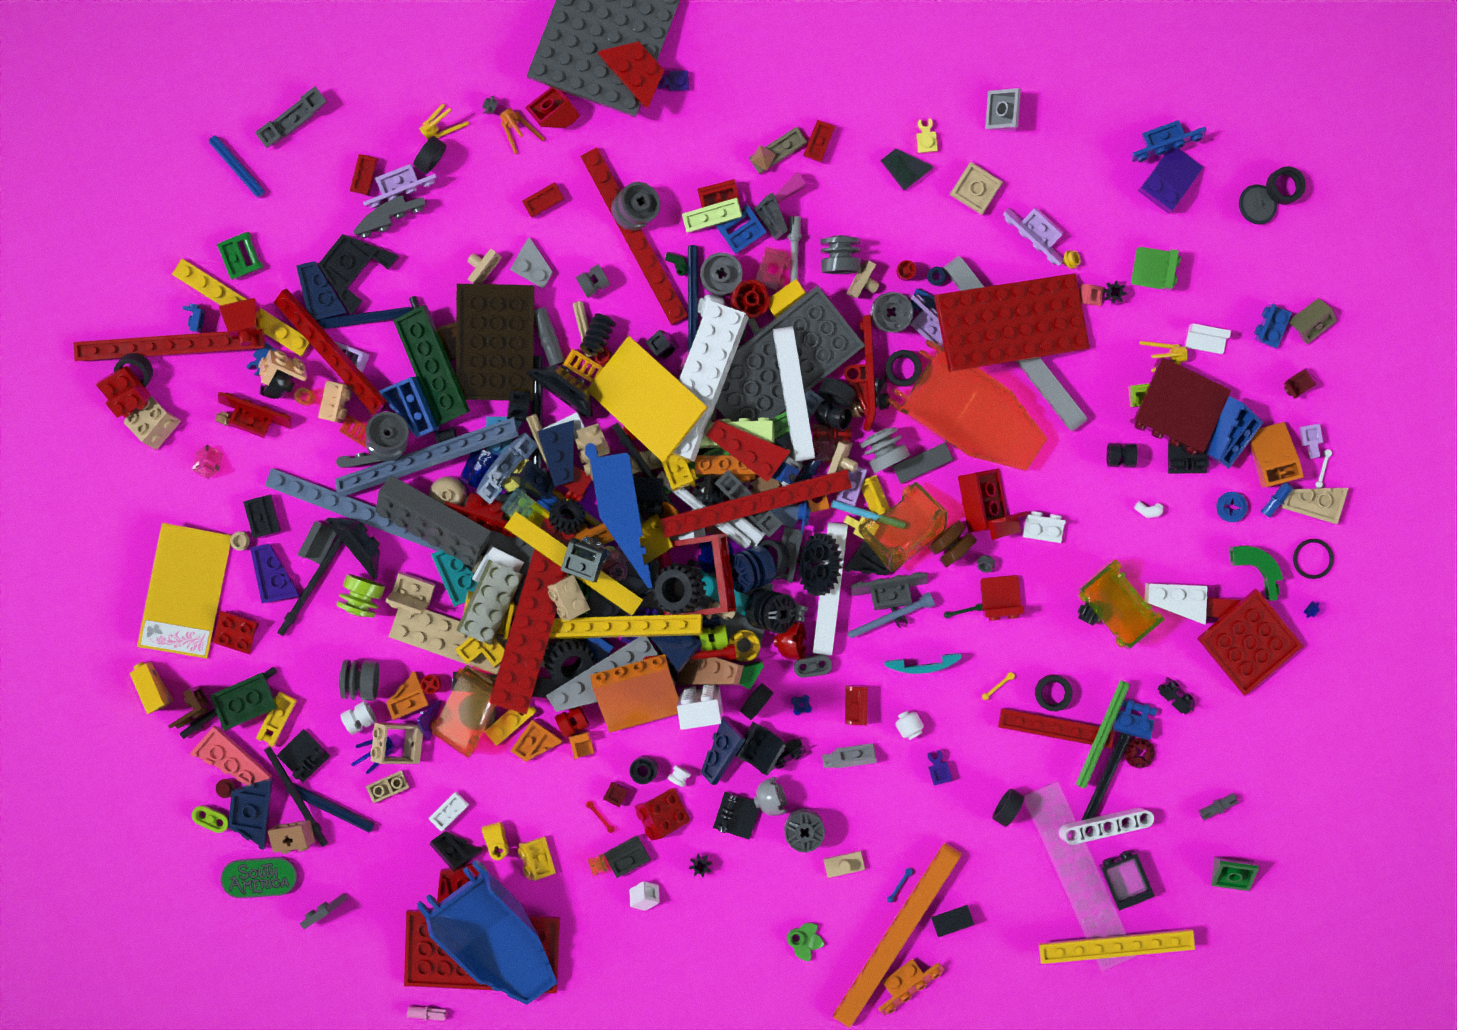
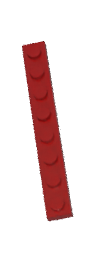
(330, 351)

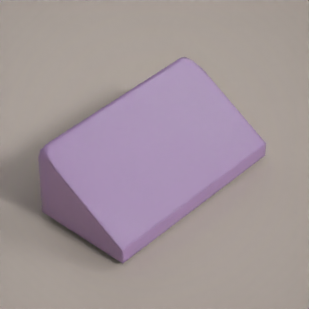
(851, 495)

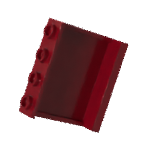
(1181, 406)

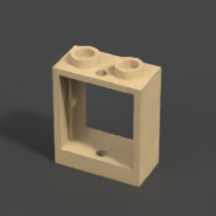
(412, 744)

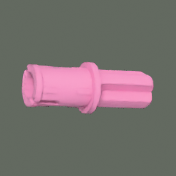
(426, 1013)

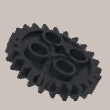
(818, 550)

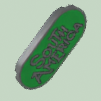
(259, 877)

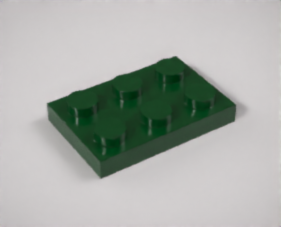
(243, 701)

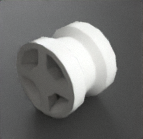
(679, 776)

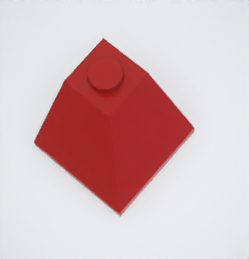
(553, 109)

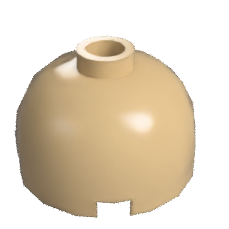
(449, 490)

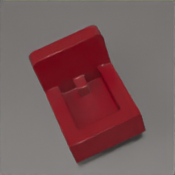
(1299, 383)

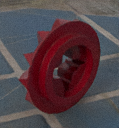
(1142, 744)

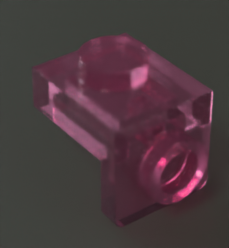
(824, 450)

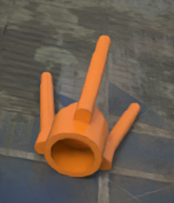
(510, 119)

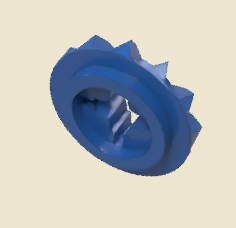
(1238, 501)

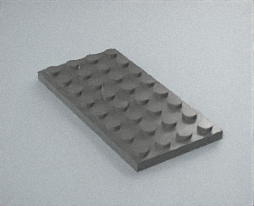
(822, 345)

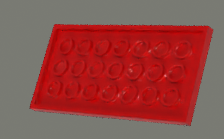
(1011, 322)
(432, 967)

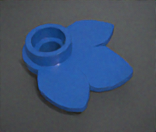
(804, 514)

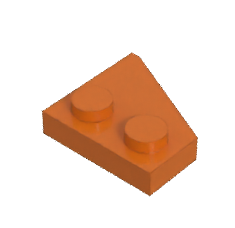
(408, 698)

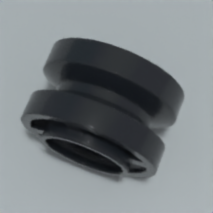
(636, 774)

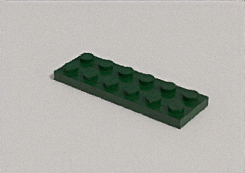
(431, 365)

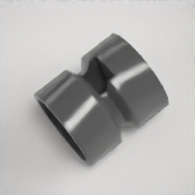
(586, 283)

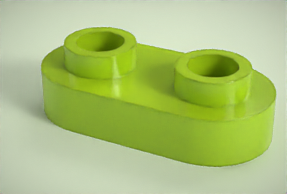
(211, 819)

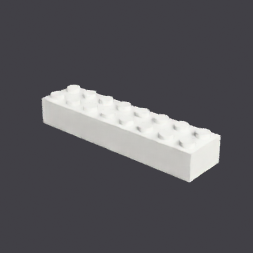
(709, 365)
(700, 707)

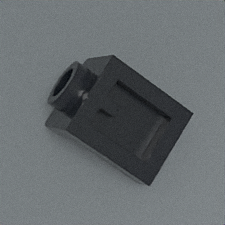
(712, 493)

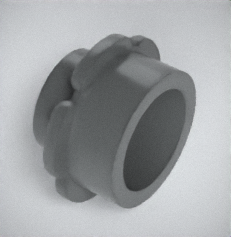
(985, 563)

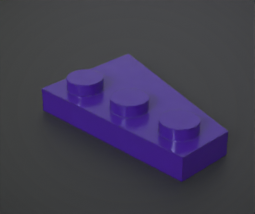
(271, 575)

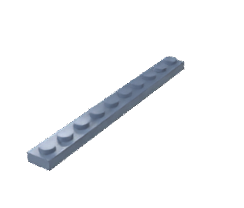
(427, 457)
(342, 505)

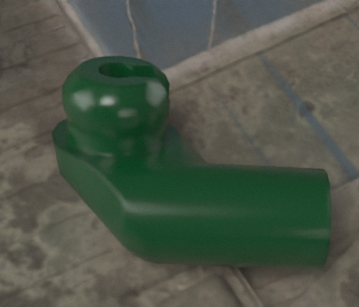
(679, 262)

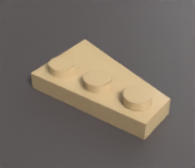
(1317, 503)

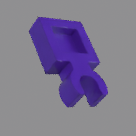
(676, 81)
(939, 771)

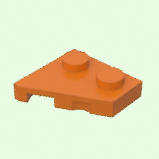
(534, 741)

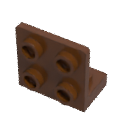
(198, 701)

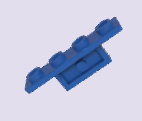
(1165, 138)

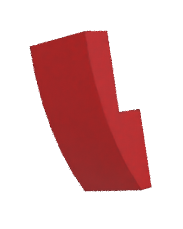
(1220, 606)

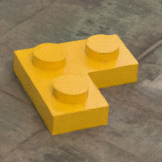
(472, 648)

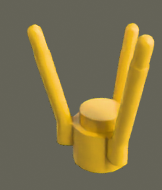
(430, 128)
(1176, 353)

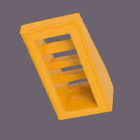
(571, 356)

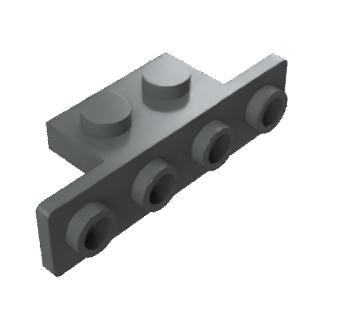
(890, 592)

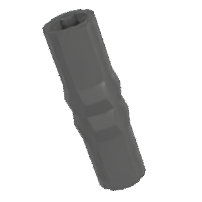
(548, 337)

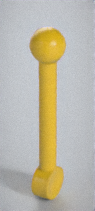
(1010, 676)

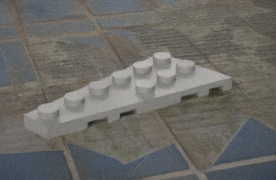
(579, 689)

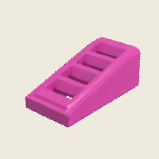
(791, 187)

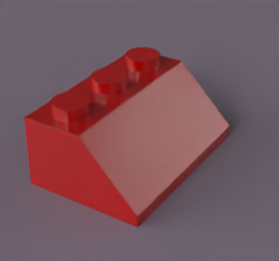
(982, 498)

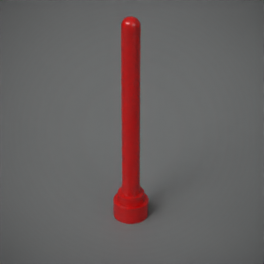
(727, 652)

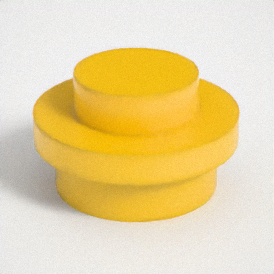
(1071, 259)

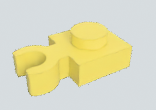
(926, 140)

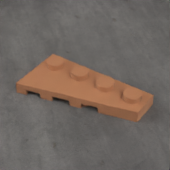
(710, 672)

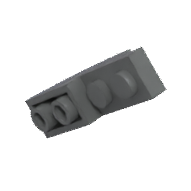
(381, 217)

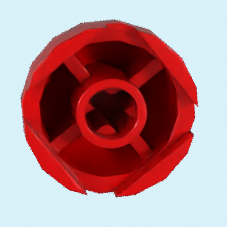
(750, 298)
(791, 642)

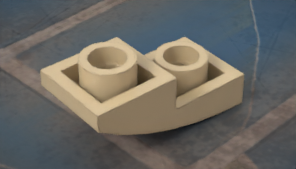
(387, 786)

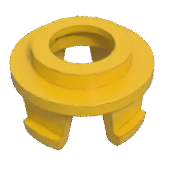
(755, 645)

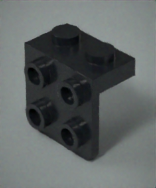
(761, 748)

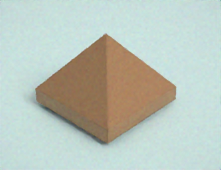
(763, 157)

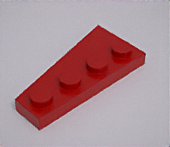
(754, 452)

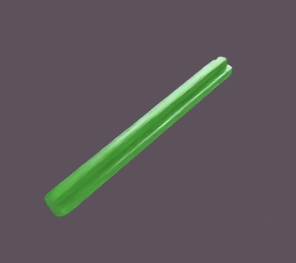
(1102, 734)

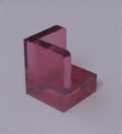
(207, 461)

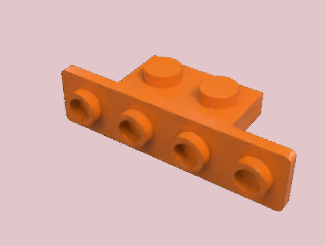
(720, 464)
(906, 982)

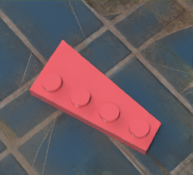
(225, 754)

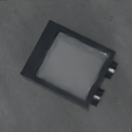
(1126, 879)

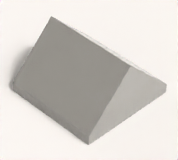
(1003, 109)

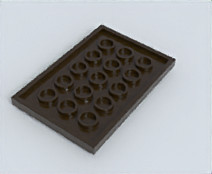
(494, 339)

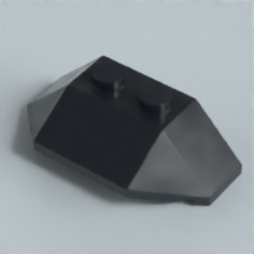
(565, 387)
(358, 542)

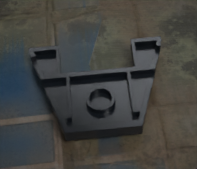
(346, 262)

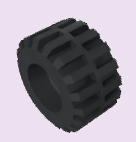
(665, 589)
(563, 649)

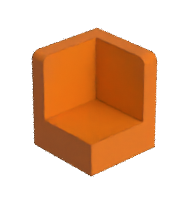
(581, 744)

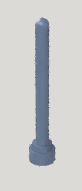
(925, 601)

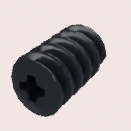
(597, 334)

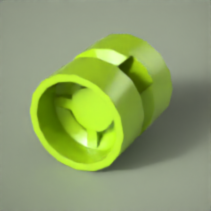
(720, 635)

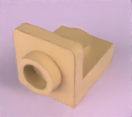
(724, 615)

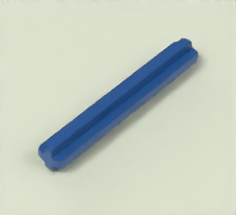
(236, 166)

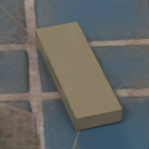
(784, 147)

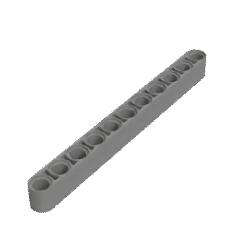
(1033, 368)

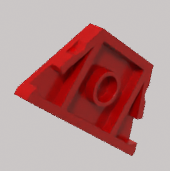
(634, 69)

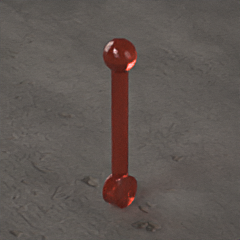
(590, 805)

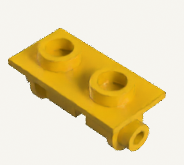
(874, 495)

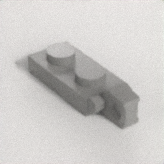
(850, 756)

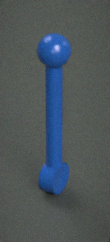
(908, 872)

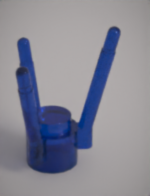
(389, 746)

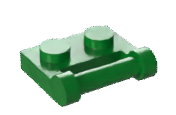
(234, 258)

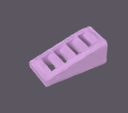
(359, 358)

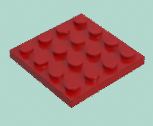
(1249, 642)

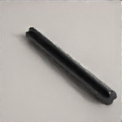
(537, 408)
(1106, 777)

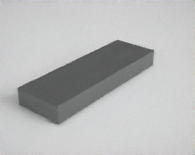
(922, 463)

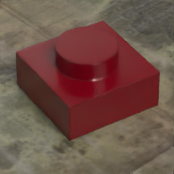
(615, 794)

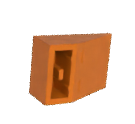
(1275, 455)

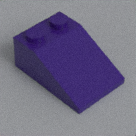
(1170, 179)

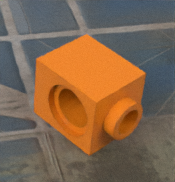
(823, 504)

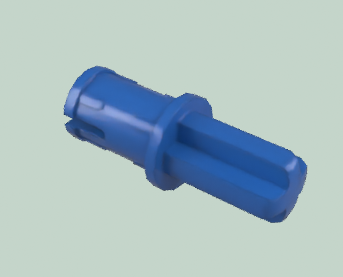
(1277, 499)

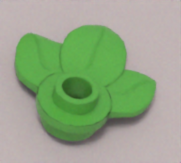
(807, 942)

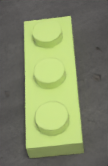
(712, 215)

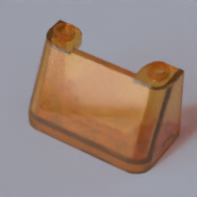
(466, 711)

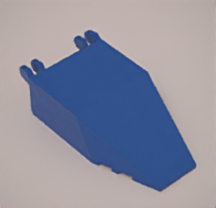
(619, 505)
(490, 937)

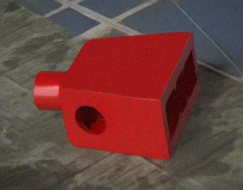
(242, 319)

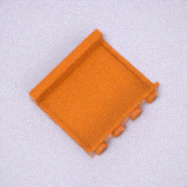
(635, 693)

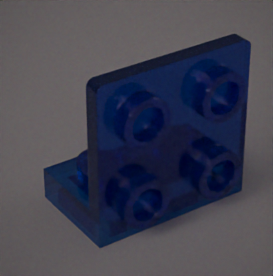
(476, 467)

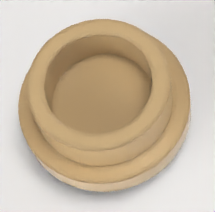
(240, 540)

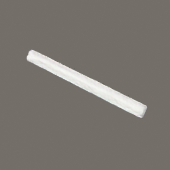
(691, 500)

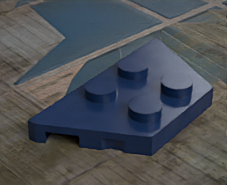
(251, 811)

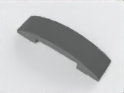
(292, 118)
(734, 489)

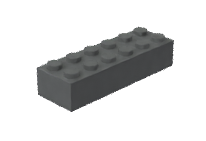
(432, 521)

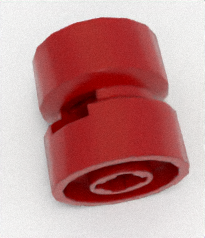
(566, 725)

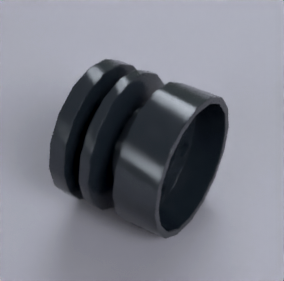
(771, 611)

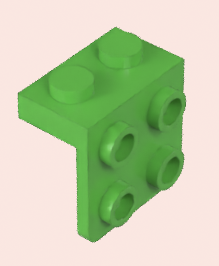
(1155, 268)

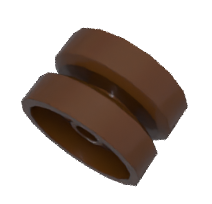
(954, 546)

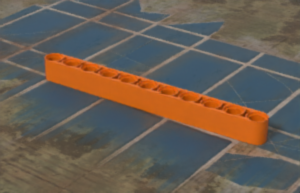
(897, 935)

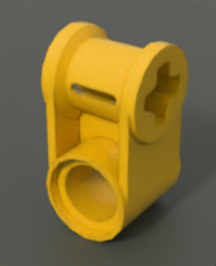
(495, 838)

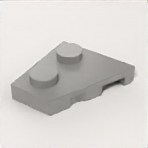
(532, 265)

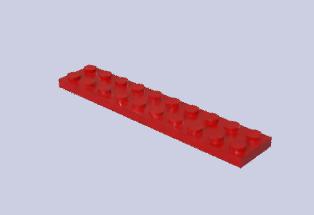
(529, 631)

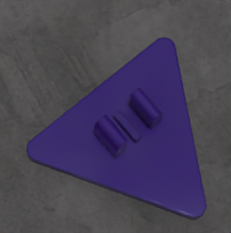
(427, 718)

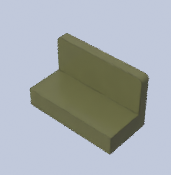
(1313, 320)

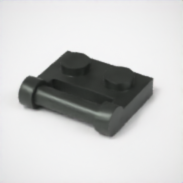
(582, 566)

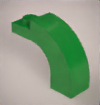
(1263, 562)

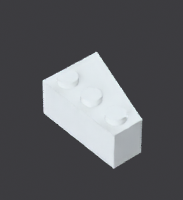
(1180, 599)

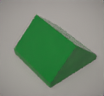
(750, 673)
(1233, 873)

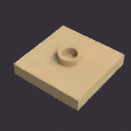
(975, 188)

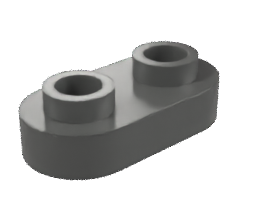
(813, 667)

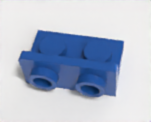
(1272, 325)

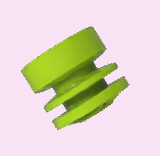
(360, 596)

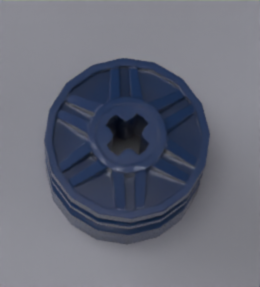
(752, 569)

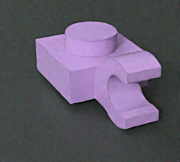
(1311, 437)

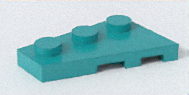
(455, 576)

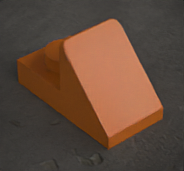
(600, 532)

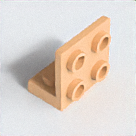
(334, 402)

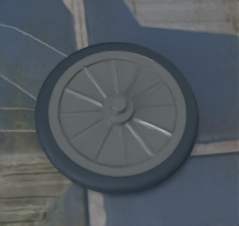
(1256, 205)

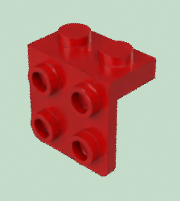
(1001, 597)
(662, 814)

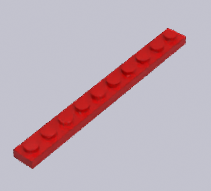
(636, 240)
(163, 345)
(755, 503)

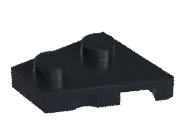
(866, 561)
(454, 850)

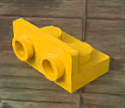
(679, 473)
(536, 859)

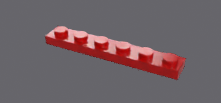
(1051, 727)

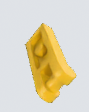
(277, 719)
(507, 724)

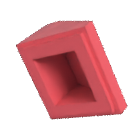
(1091, 294)

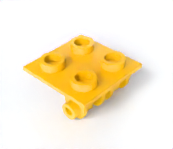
(653, 539)

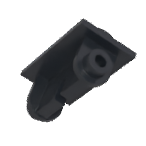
(1184, 701)
(793, 751)

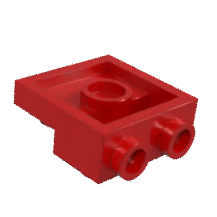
(123, 392)

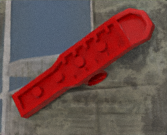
(865, 381)

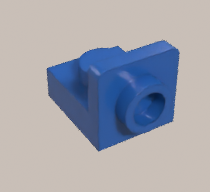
(195, 320)

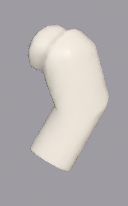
(1149, 512)

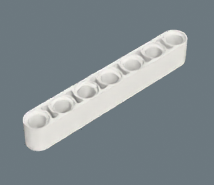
(793, 393)
(828, 604)

